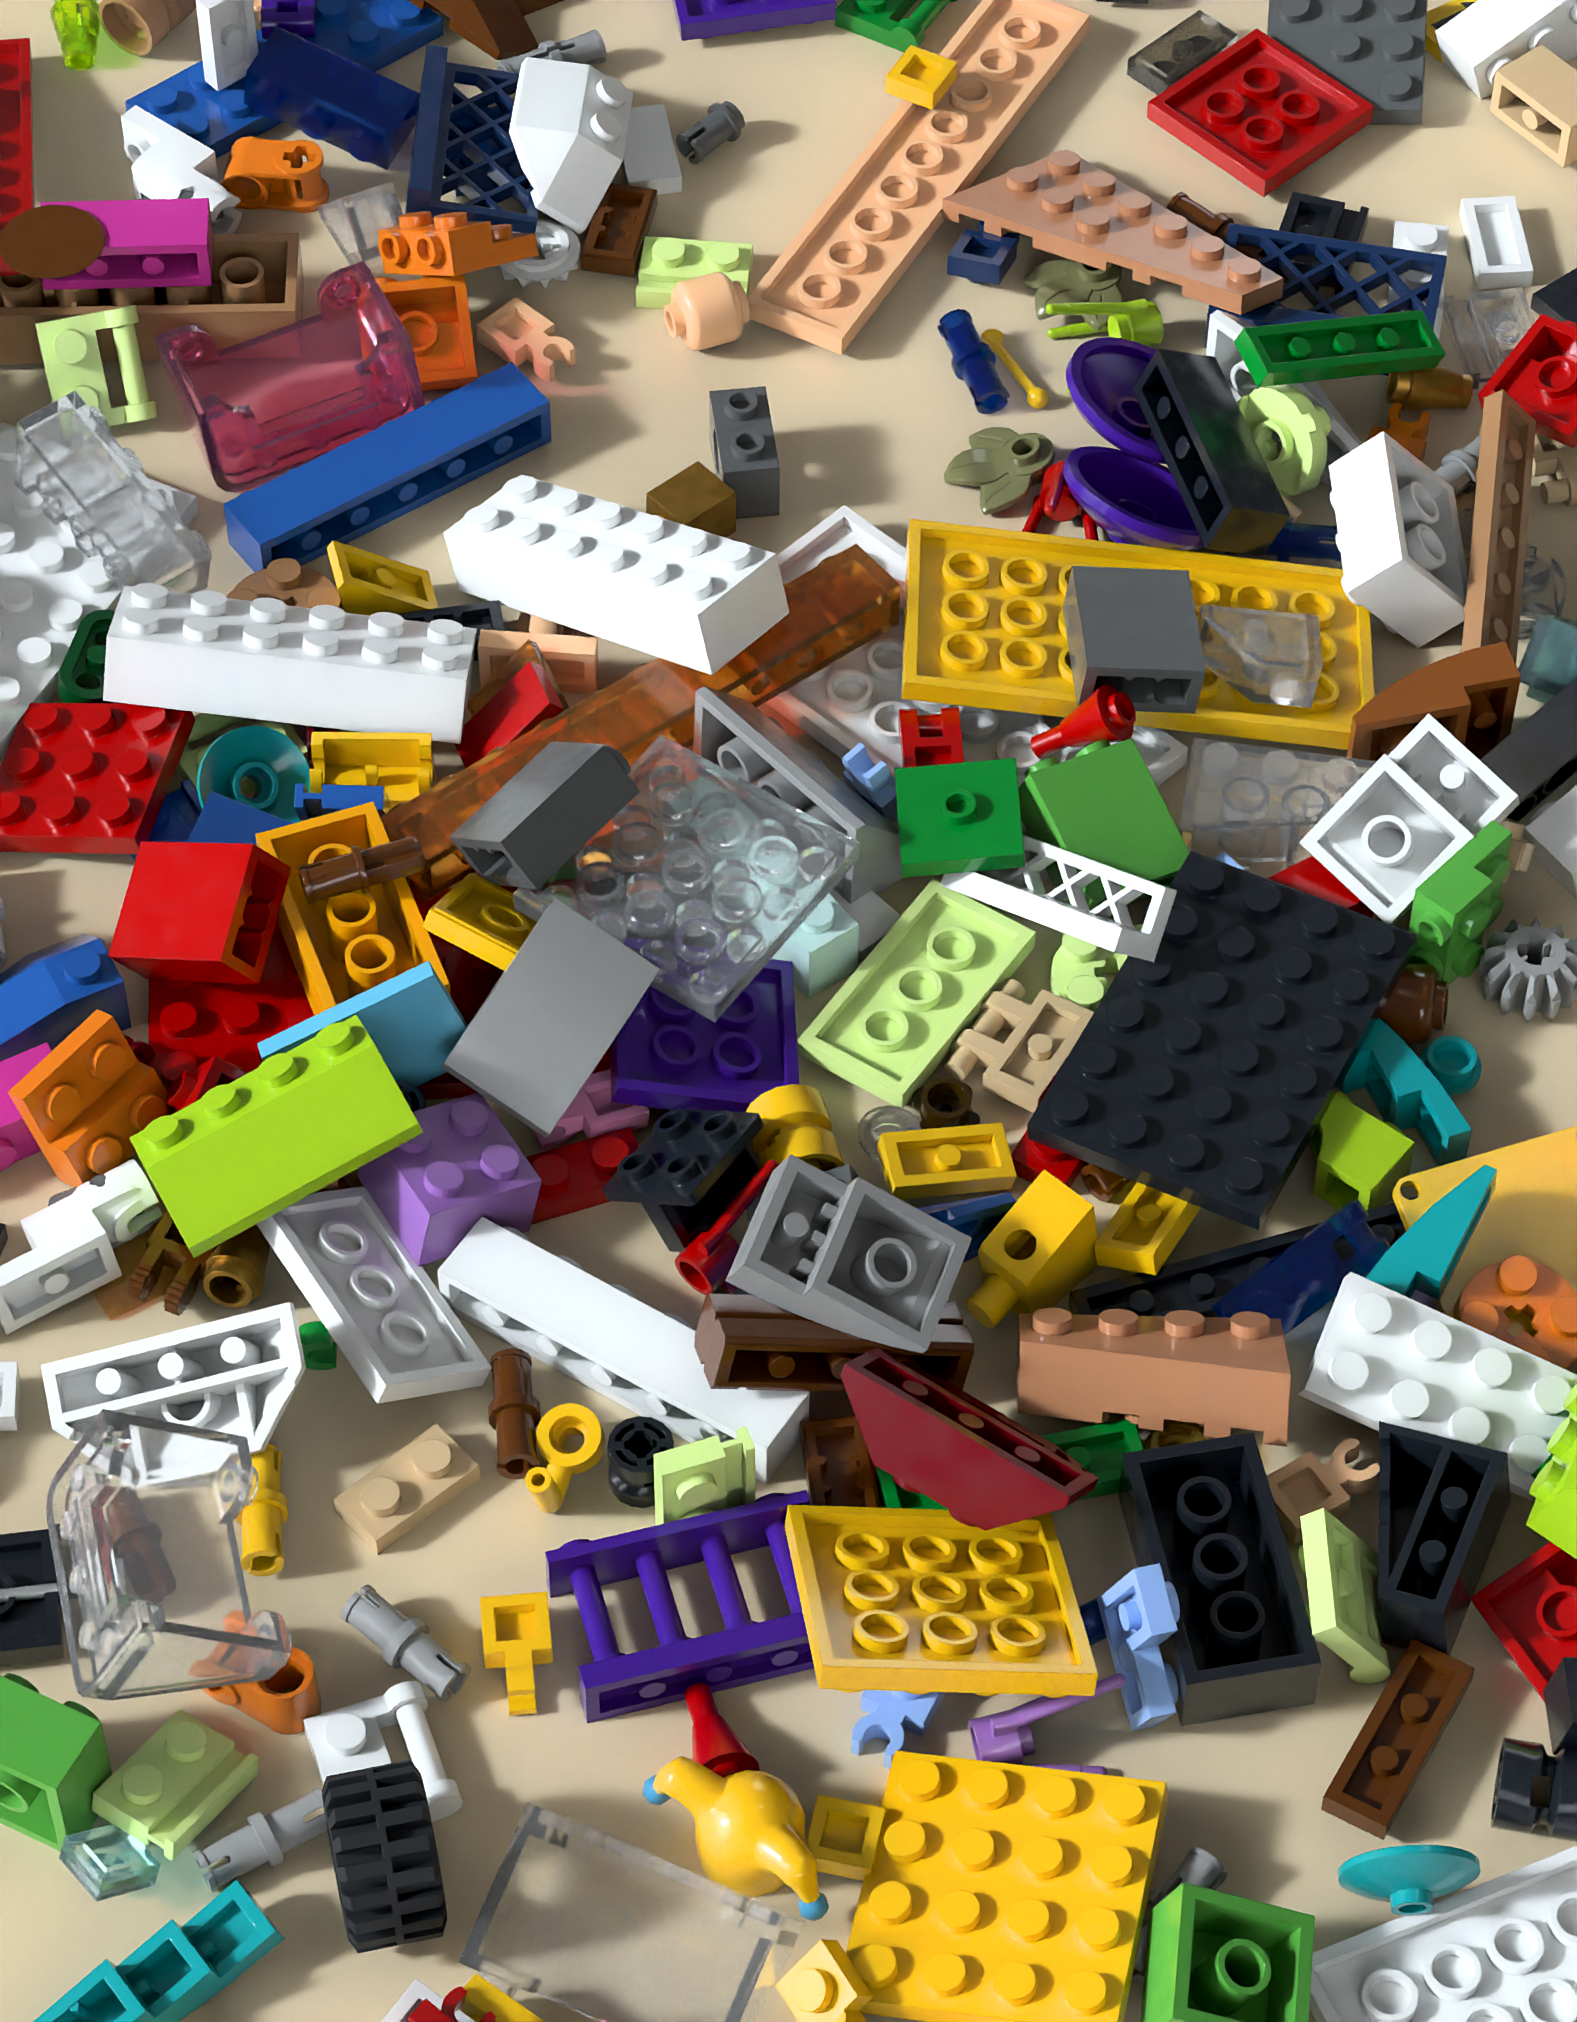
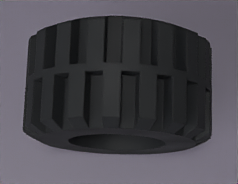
(384, 1856)

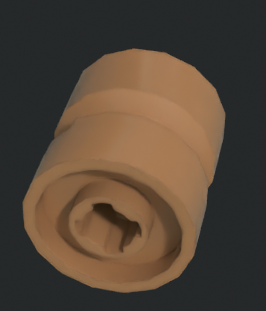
(142, 24)

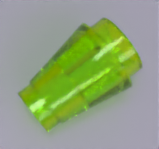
(77, 31)

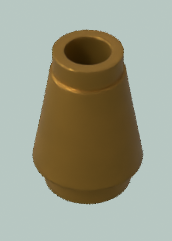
(1430, 389)
(237, 1265)

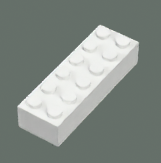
(617, 573)
(288, 663)

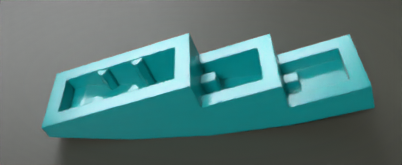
(1408, 1094)
(1434, 1244)
(175, 1966)

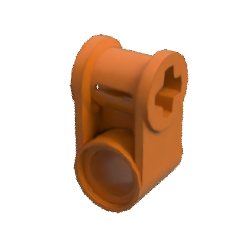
(271, 173)
(279, 1712)

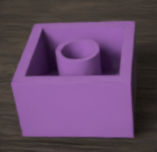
(451, 1178)

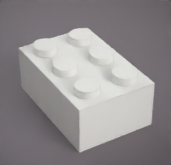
(1399, 540)

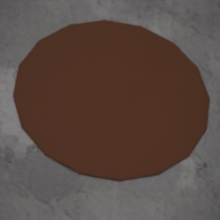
(51, 241)

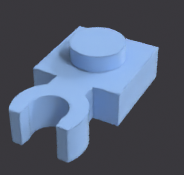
(872, 781)
(890, 1715)

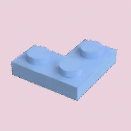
(1136, 1619)

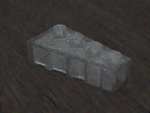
(1260, 799)

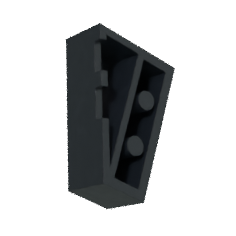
(1434, 1531)

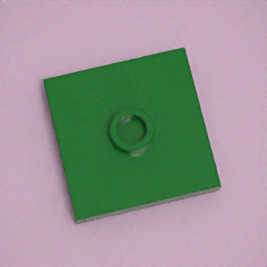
(959, 817)

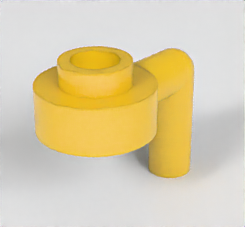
(551, 1484)

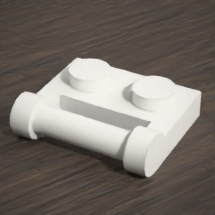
(353, 1741)

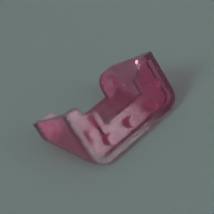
(296, 387)

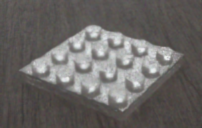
(699, 875)

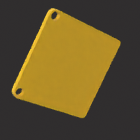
(1527, 1215)

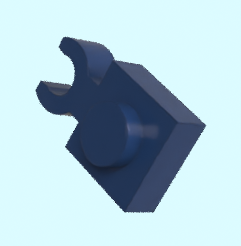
(983, 256)

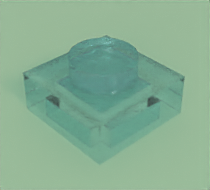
(109, 1862)

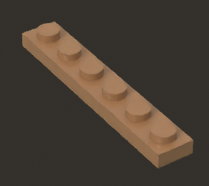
(1499, 525)

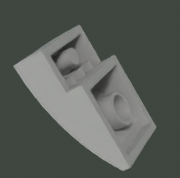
(550, 1018)
(849, 1257)

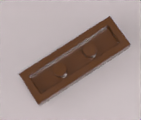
(1397, 1739)

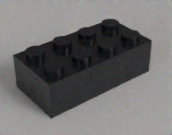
(1221, 1545)

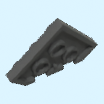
(1363, 45)

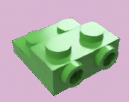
(1461, 903)

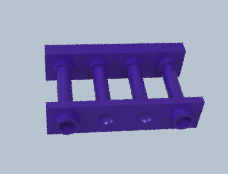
(722, 1660)

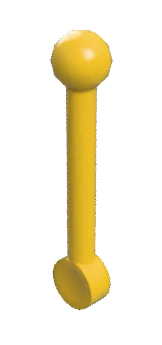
(1037, 396)

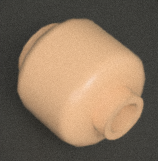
(707, 311)

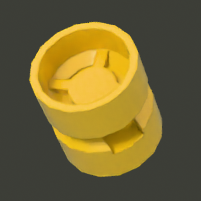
(795, 1125)

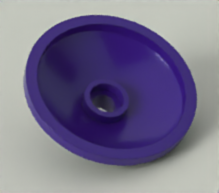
(1102, 386)
(1130, 498)

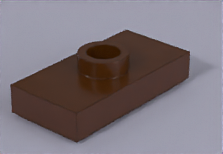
(619, 230)
(837, 1463)

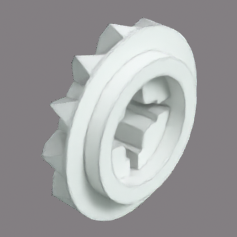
(558, 247)

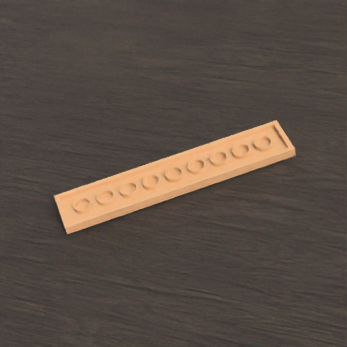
(894, 190)

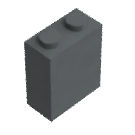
(1136, 635)
(546, 813)

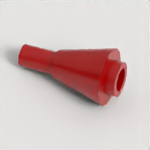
(1102, 716)
(713, 1739)

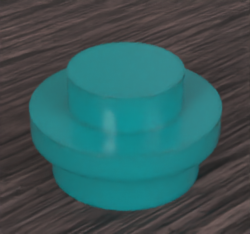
(1453, 1064)

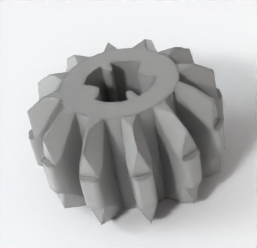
(1530, 969)

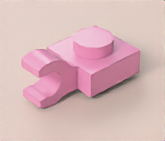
(594, 1114)

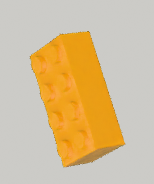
(354, 937)

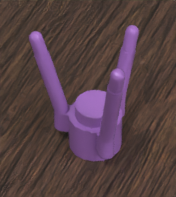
(1007, 1734)

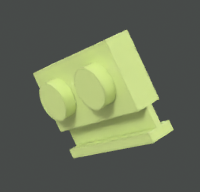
(676, 259)
(704, 1477)
(175, 1784)

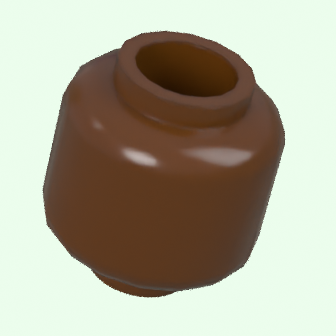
(1417, 1004)

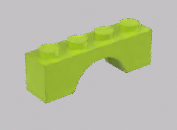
(1358, 1156)

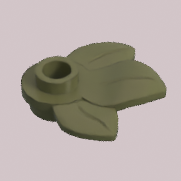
(1072, 283)
(1002, 466)

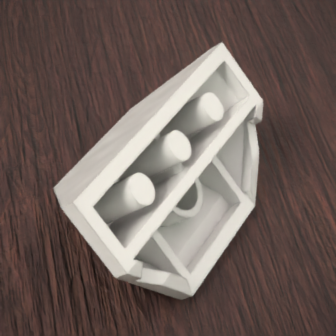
(569, 136)
(209, 1376)

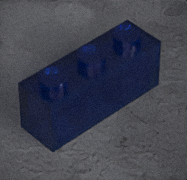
(331, 98)

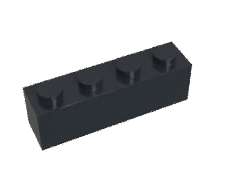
(1211, 452)

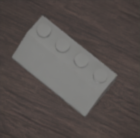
(759, 751)

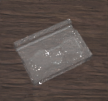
(1487, 329)

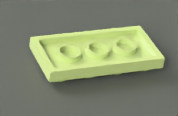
(916, 993)

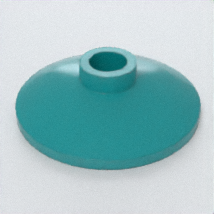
(266, 759)
(1409, 1875)

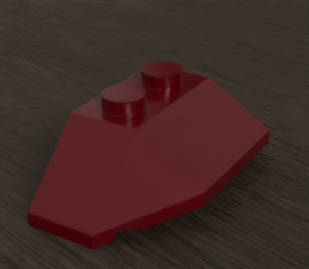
(957, 1446)

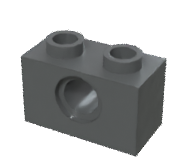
(745, 449)

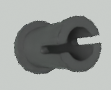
(719, 125)

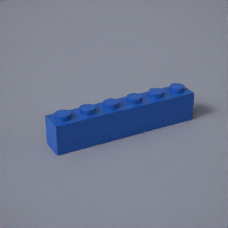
(390, 470)

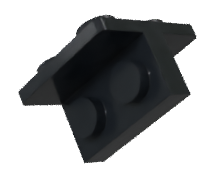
(688, 1171)

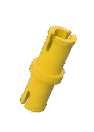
(264, 1517)

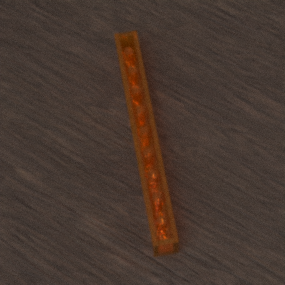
(830, 615)

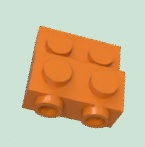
(449, 245)
(439, 327)
(89, 1101)

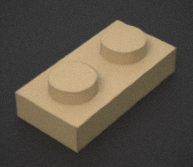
(407, 1489)

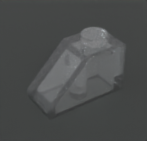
(356, 222)
(1263, 653)

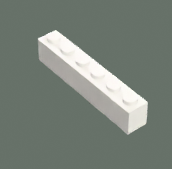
(610, 1342)

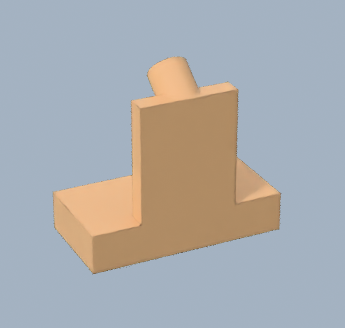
(569, 656)

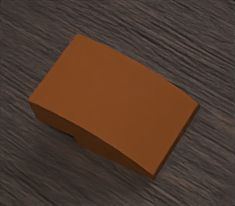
(1466, 693)

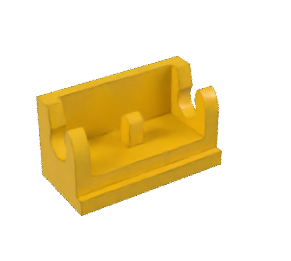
(385, 759)

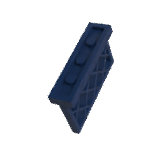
(432, 151)
(1334, 256)

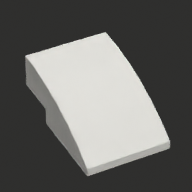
(1408, 818)

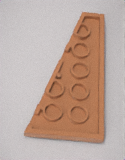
(1102, 221)

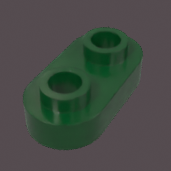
(86, 661)

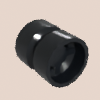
(1513, 1787)

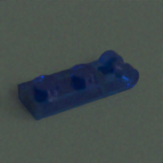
(1308, 1271)

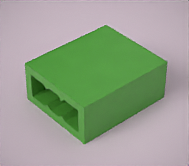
(1104, 810)

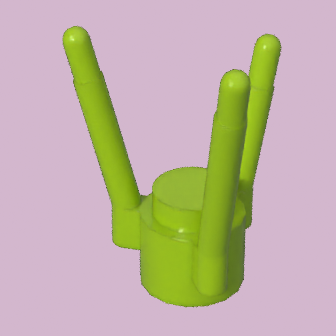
(1129, 320)

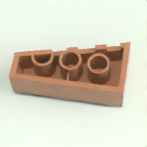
(1156, 1370)

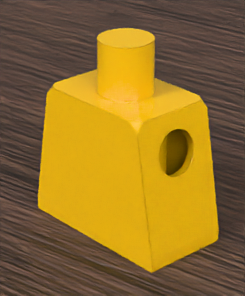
(1035, 1252)

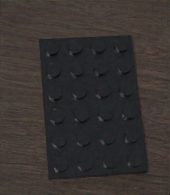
(1227, 1044)

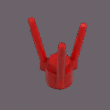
(1057, 503)
(710, 1256)

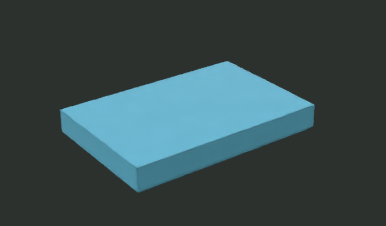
(406, 1018)

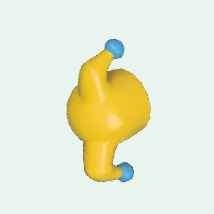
(745, 1830)

